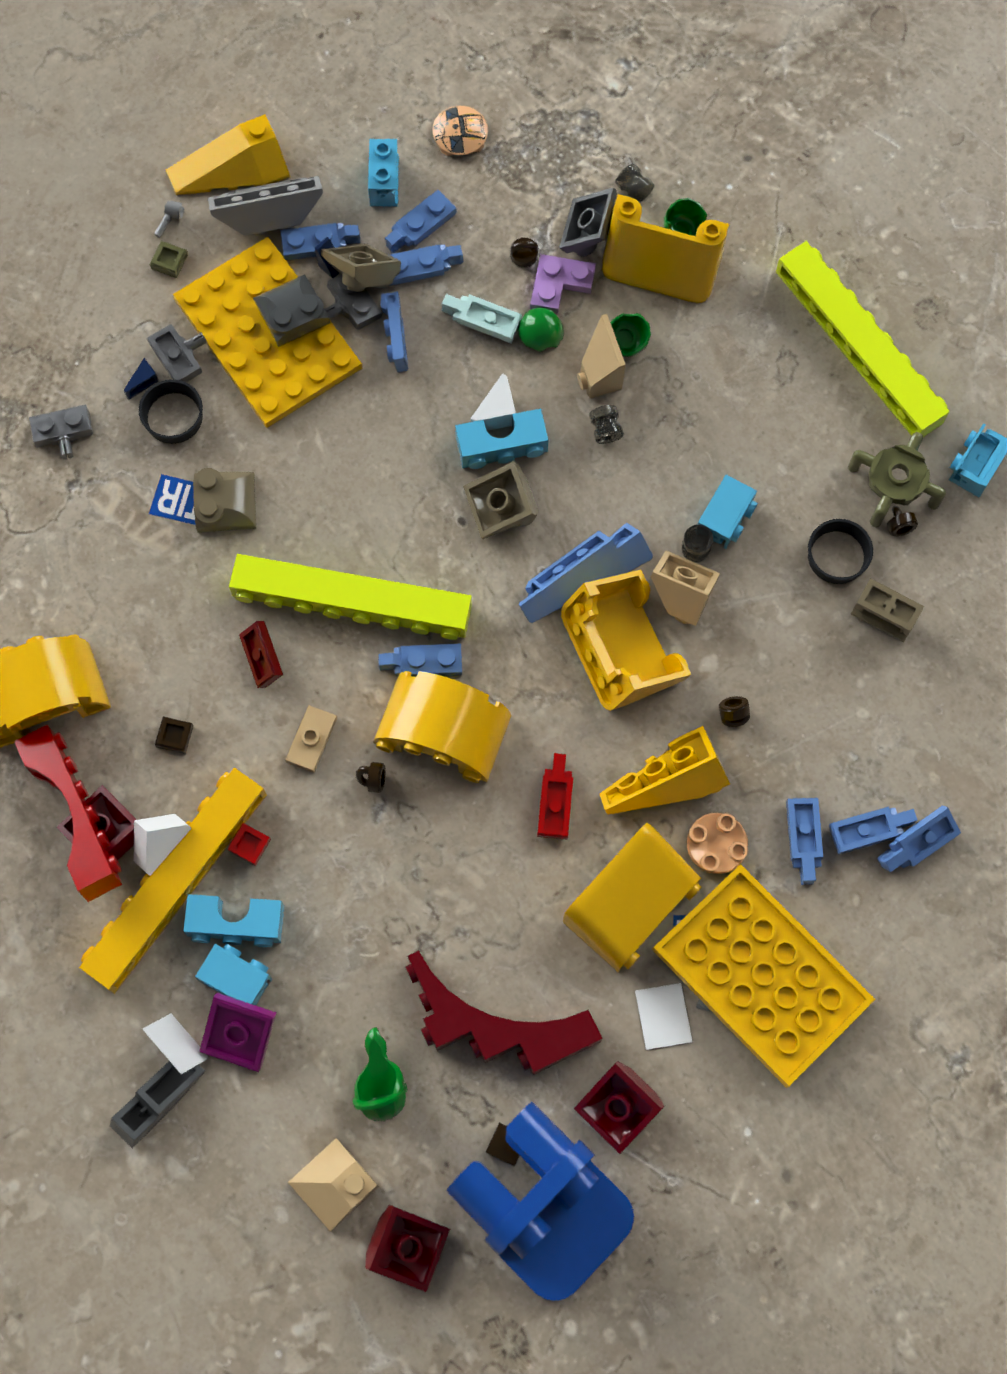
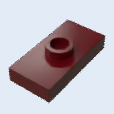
(261, 654)

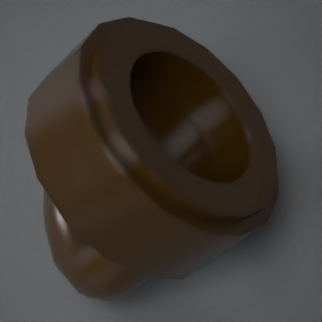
(524, 252)
(901, 522)
(734, 711)
(376, 776)

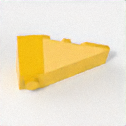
(235, 159)
(680, 774)

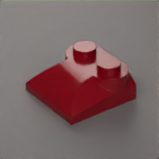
(114, 821)
(619, 1106)
(406, 1247)

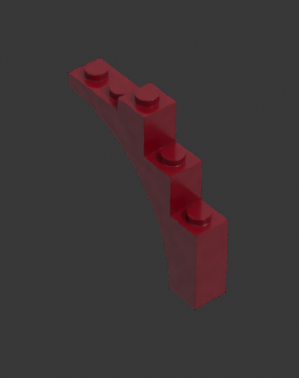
(453, 1019)

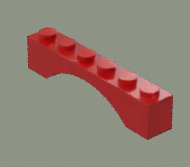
(89, 861)

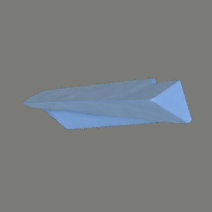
(589, 561)

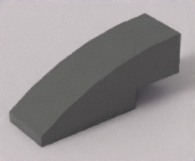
(153, 1102)

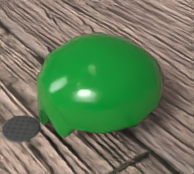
(685, 216)
(540, 329)
(631, 333)

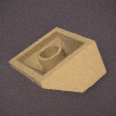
(603, 362)
(683, 586)
(333, 1184)

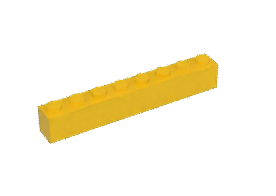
(177, 876)

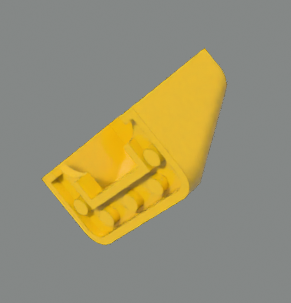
(661, 257)
(618, 640)
(631, 897)

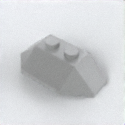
(267, 206)

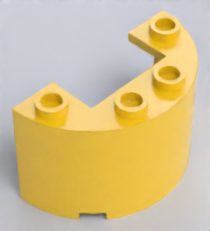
(47, 681)
(444, 721)

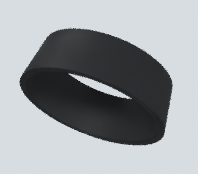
(168, 387)
(848, 527)

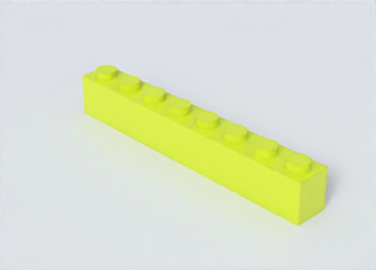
(862, 340)
(350, 596)

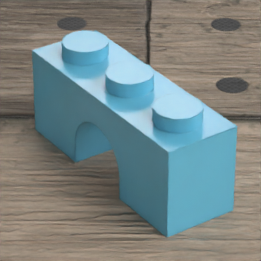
(480, 448)
(261, 924)

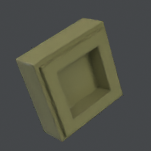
(169, 259)

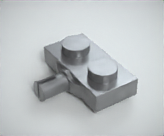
(354, 305)
(177, 353)
(61, 428)

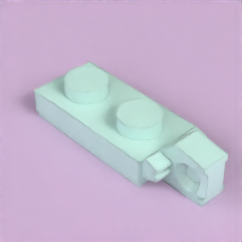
(483, 316)

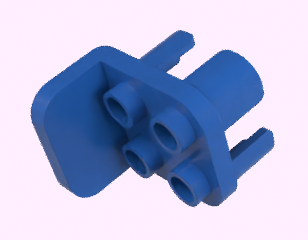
(563, 1222)

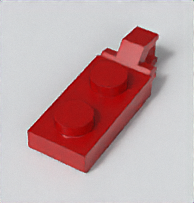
(555, 800)

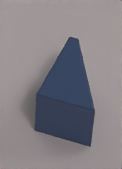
(322, 263)
(141, 380)

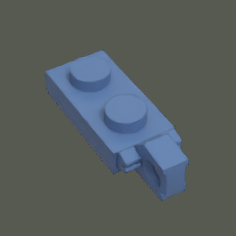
(420, 222)
(301, 242)
(426, 262)
(395, 328)
(434, 659)
(870, 828)
(805, 837)
(920, 840)

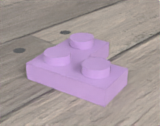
(559, 274)

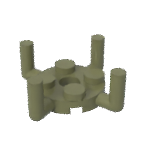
(893, 490)

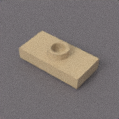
(311, 739)

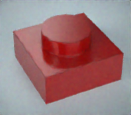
(249, 844)

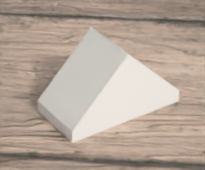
(497, 406)
(156, 839)

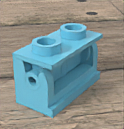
(383, 172)
(980, 460)
(727, 510)
(233, 975)

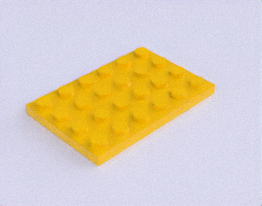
(268, 376)
(763, 975)

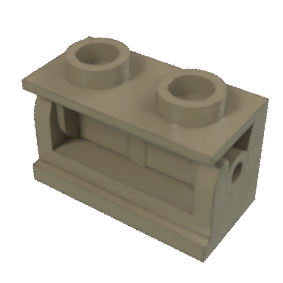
(887, 610)

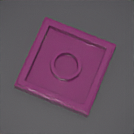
(237, 1032)

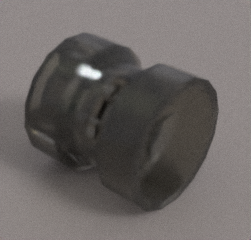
(634, 183)
(606, 424)
(698, 537)

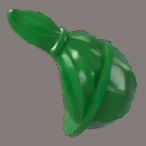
(381, 1085)

